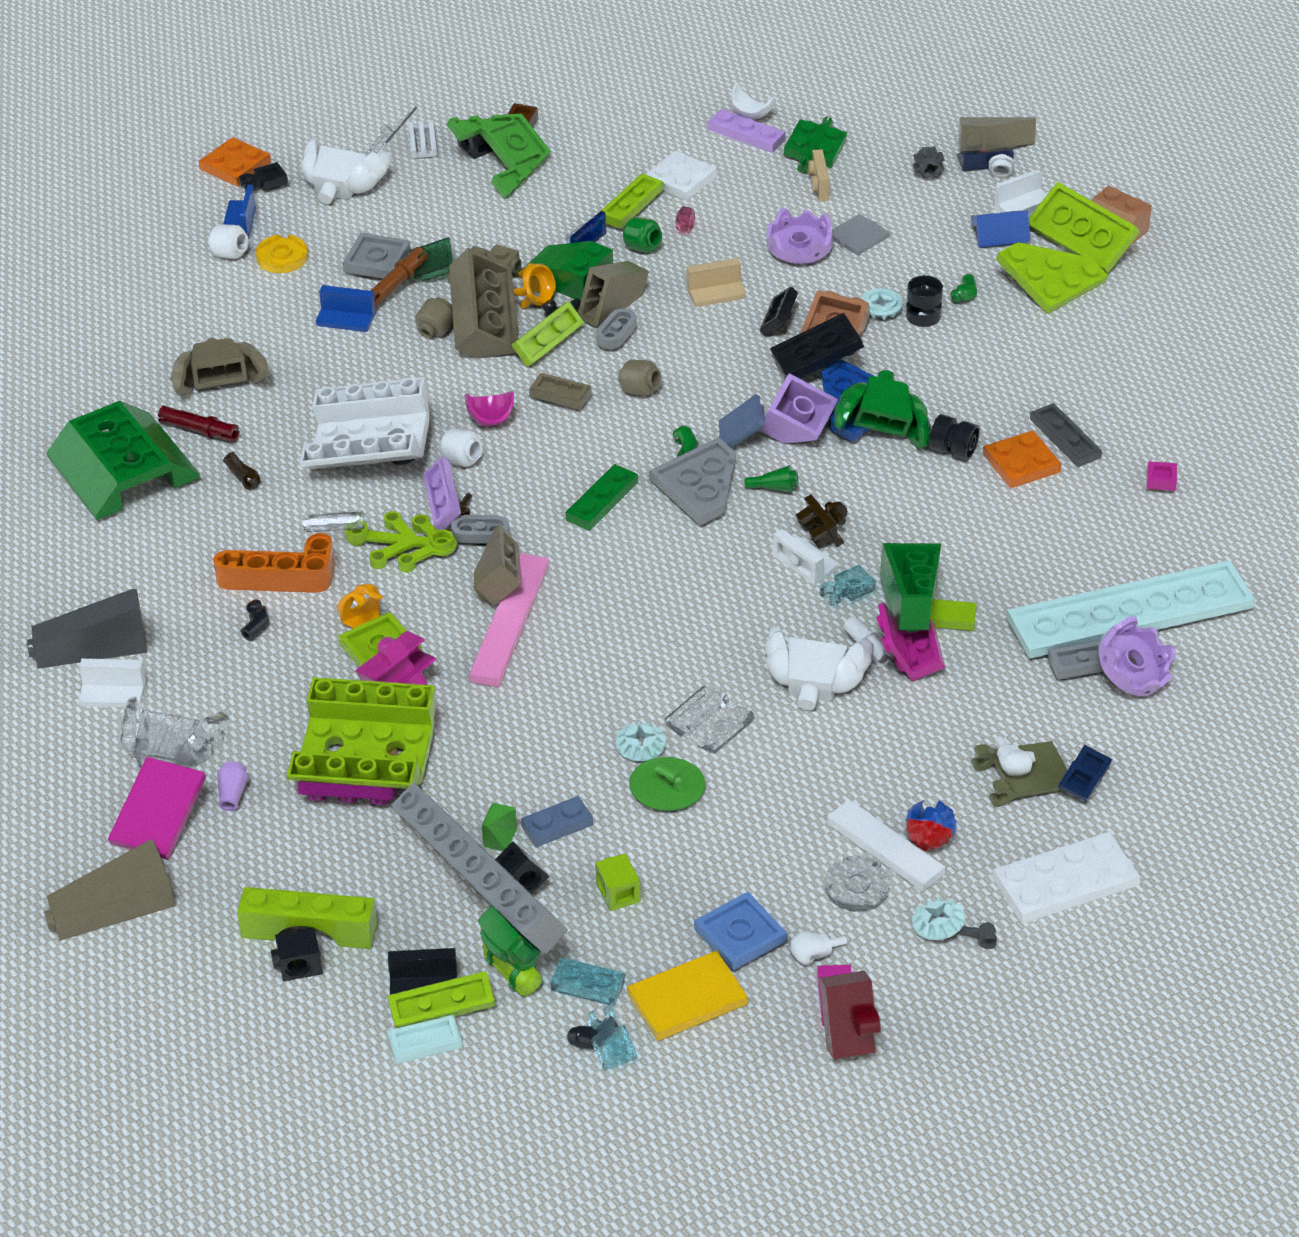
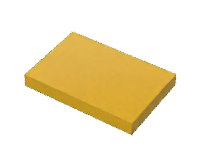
(687, 995)

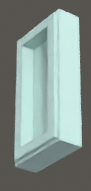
(424, 1039)

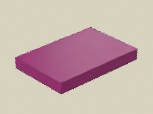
(157, 806)

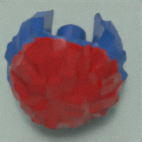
(931, 826)

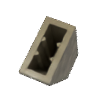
(610, 289)

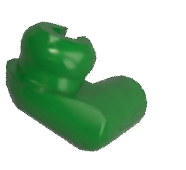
(687, 438)

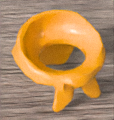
(537, 279)
(365, 610)

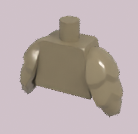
(217, 364)

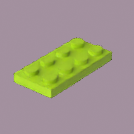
(1083, 226)

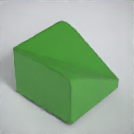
(499, 826)

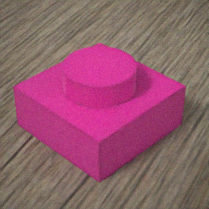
(1161, 475)

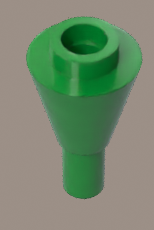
(782, 480)

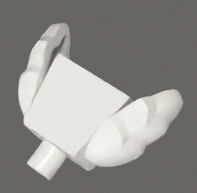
(341, 171)
(816, 668)

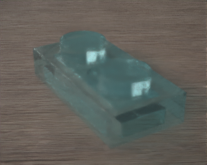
(587, 981)

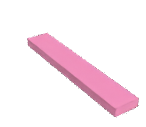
(508, 623)

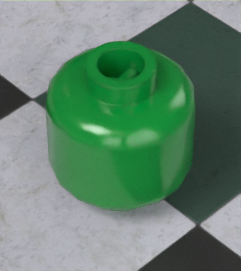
(642, 234)

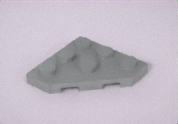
(698, 480)

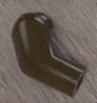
(248, 476)

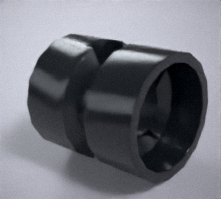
(924, 301)
(949, 435)

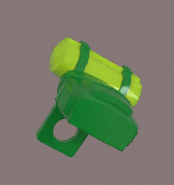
(509, 952)

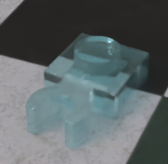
(849, 583)
(612, 1042)

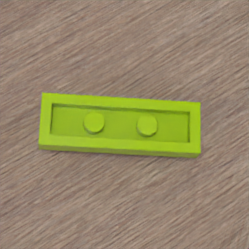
(632, 200)
(547, 333)
(442, 999)

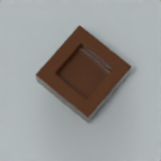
(529, 112)

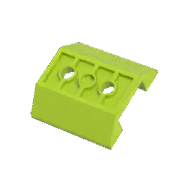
(368, 723)

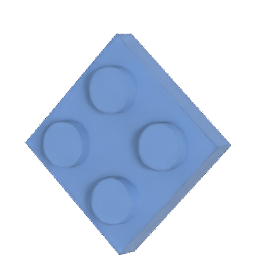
(740, 930)

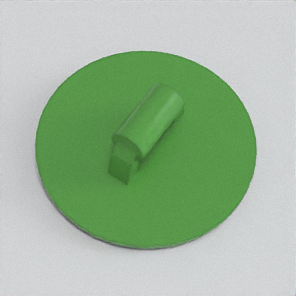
(667, 783)

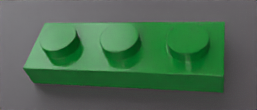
(601, 497)

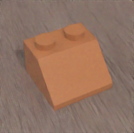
(1126, 207)

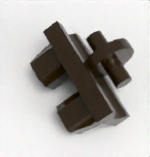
(827, 520)

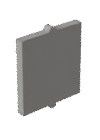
(859, 234)

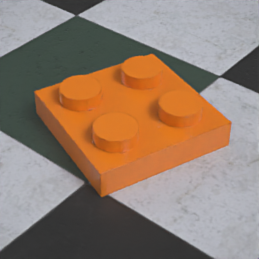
(233, 160)
(1022, 459)

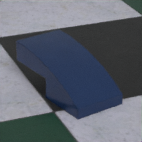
(1085, 773)

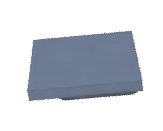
(742, 422)

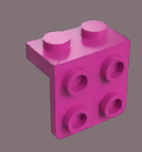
(913, 651)

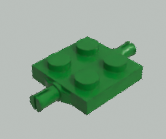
(813, 136)

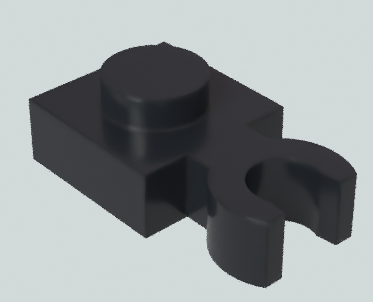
(267, 177)

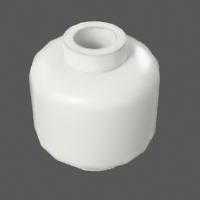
(228, 241)
(461, 447)

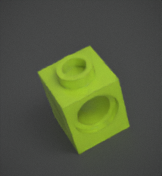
(617, 881)

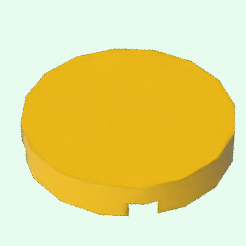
(281, 254)

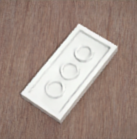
(1065, 877)

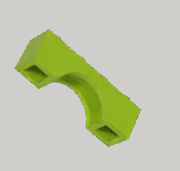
(343, 917)

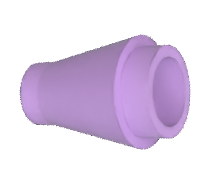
(231, 783)

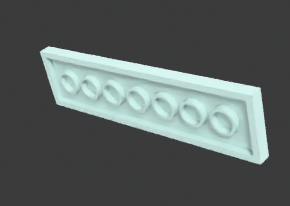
(1154, 601)

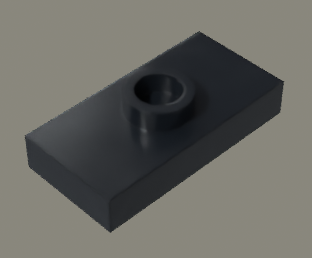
(778, 311)

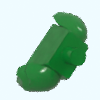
(884, 407)

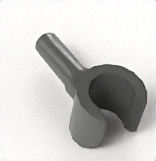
(985, 934)

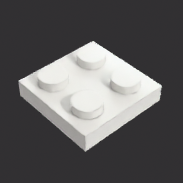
(683, 175)

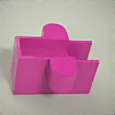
(397, 661)

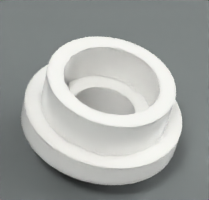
(1001, 165)

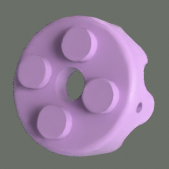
(813, 231)
(1144, 646)

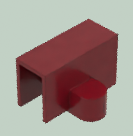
(849, 1014)

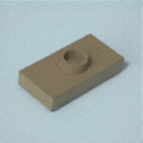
(560, 391)

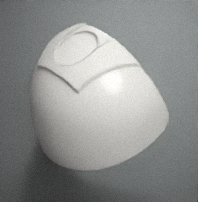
(748, 107)

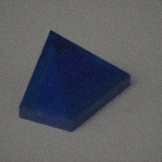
(591, 230)

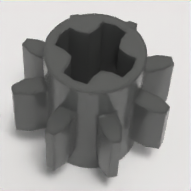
(928, 162)

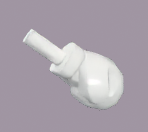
(1013, 760)
(811, 946)

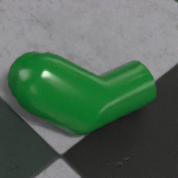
(965, 291)

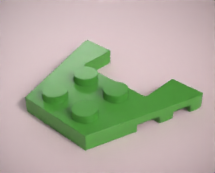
(513, 143)

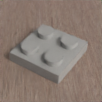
(375, 255)

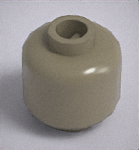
(434, 317)
(639, 377)

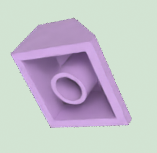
(798, 412)

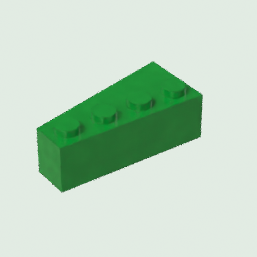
(910, 582)

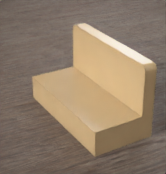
(715, 282)

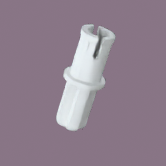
(859, 632)

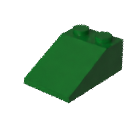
(571, 264)

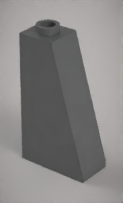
(91, 632)

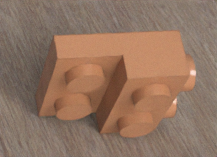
(830, 304)

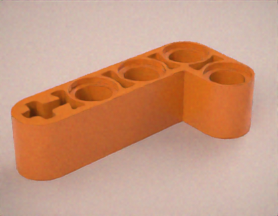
(278, 571)

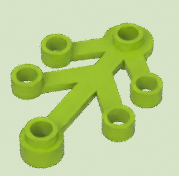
(436, 543)

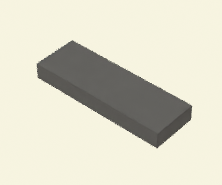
(1066, 435)

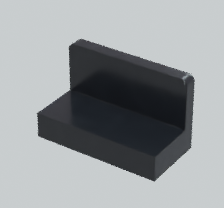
(420, 968)

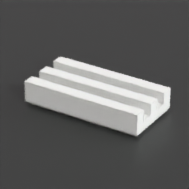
(421, 129)

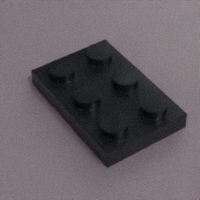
(817, 347)

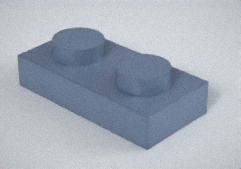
(556, 821)

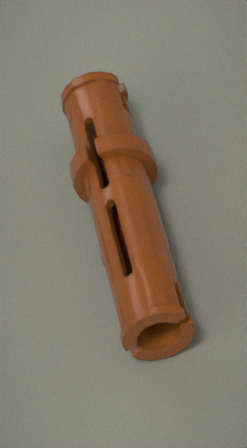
(403, 270)

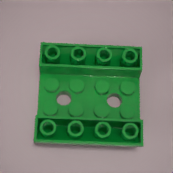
(97, 460)

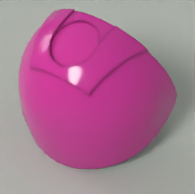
(490, 409)

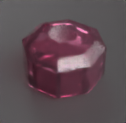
(685, 219)

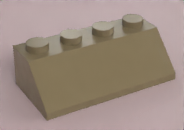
(482, 305)

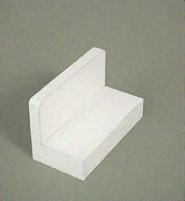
(1020, 193)
(803, 557)
(111, 682)

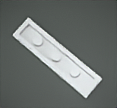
(886, 845)

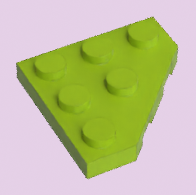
(1050, 274)

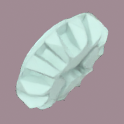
(889, 299)
(629, 746)
(940, 927)

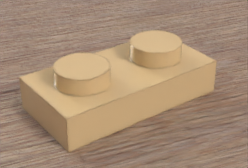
(819, 175)

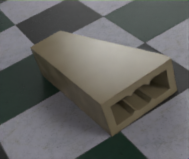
(111, 894)

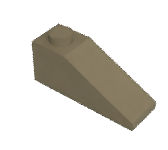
(995, 132)
(498, 568)

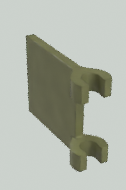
(1042, 779)

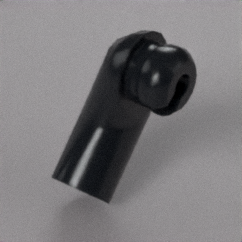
(258, 619)
(581, 1036)

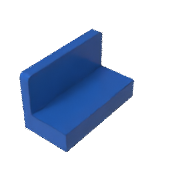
(242, 211)
(1002, 228)
(346, 308)

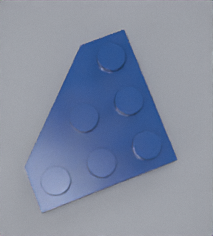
(835, 381)

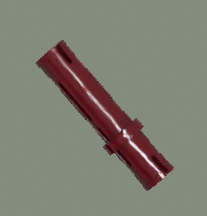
(208, 426)

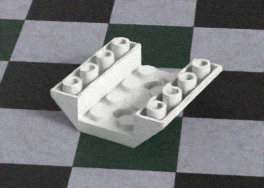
(368, 424)

